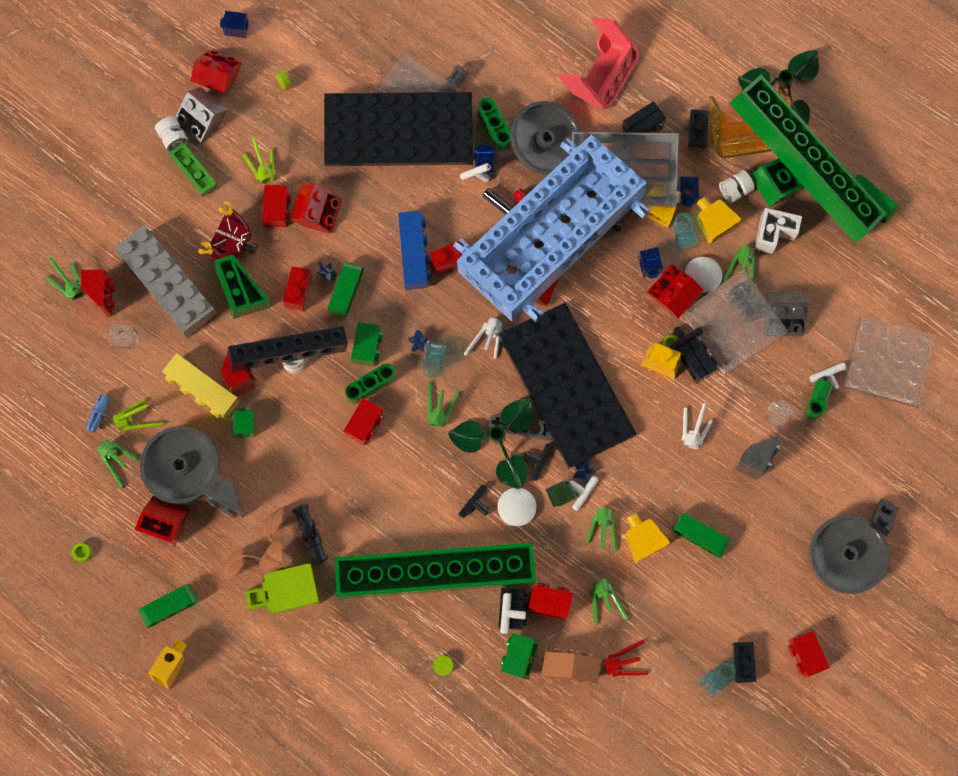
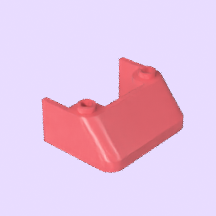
(611, 68)

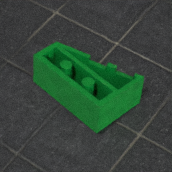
(239, 289)

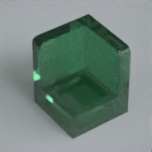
(561, 493)

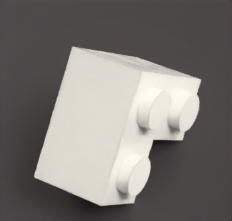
(775, 225)

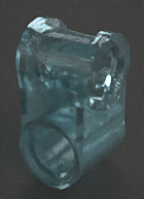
(685, 235)
(433, 356)
(716, 679)

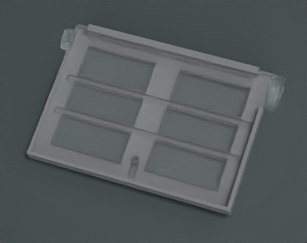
(649, 156)

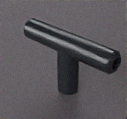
(683, 338)
(539, 461)
(474, 502)

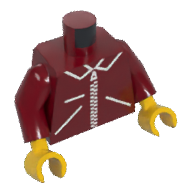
(231, 237)

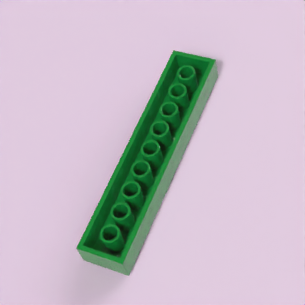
(808, 158)
(435, 570)

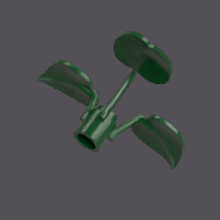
(802, 65)
(469, 434)

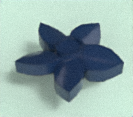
(326, 271)
(418, 341)
(584, 471)

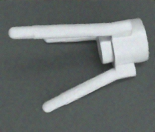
(492, 329)
(693, 439)

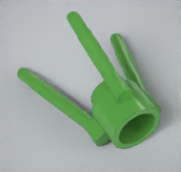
(745, 258)
(73, 289)
(437, 417)
(110, 452)
(604, 518)
(603, 589)

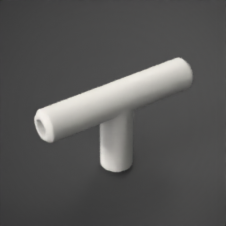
(478, 172)
(828, 374)
(584, 492)
(507, 613)

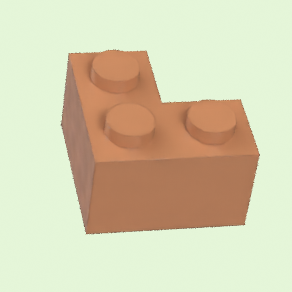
(571, 666)

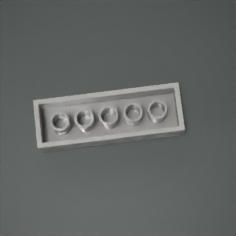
(165, 281)

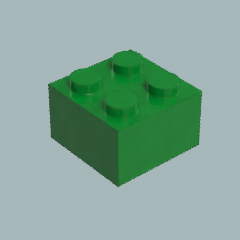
(776, 182)

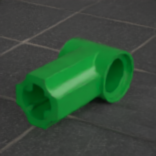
(819, 398)

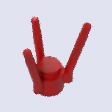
(614, 664)

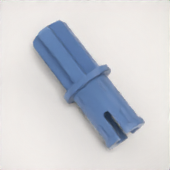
(97, 413)

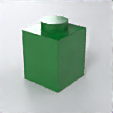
(244, 423)

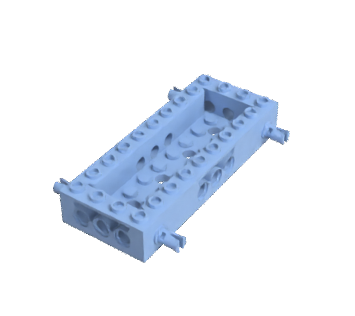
(538, 219)

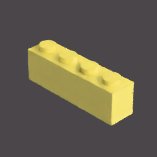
(200, 386)

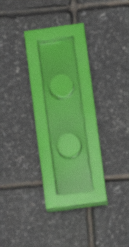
(193, 169)

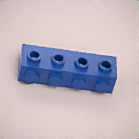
(413, 250)

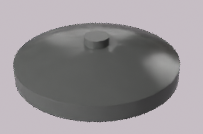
(539, 133)
(178, 464)
(849, 554)

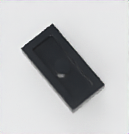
(698, 128)
(884, 516)
(744, 662)

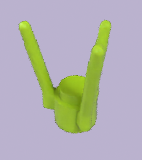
(265, 173)
(124, 417)

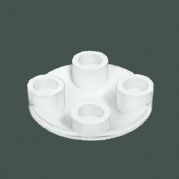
(705, 273)
(517, 507)

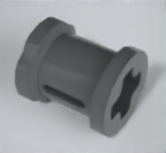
(457, 75)

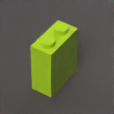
(291, 589)

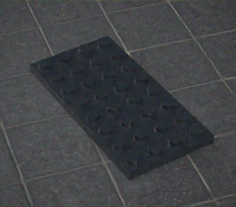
(398, 129)
(567, 385)

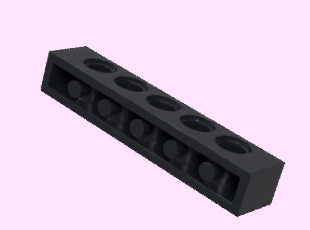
(287, 348)

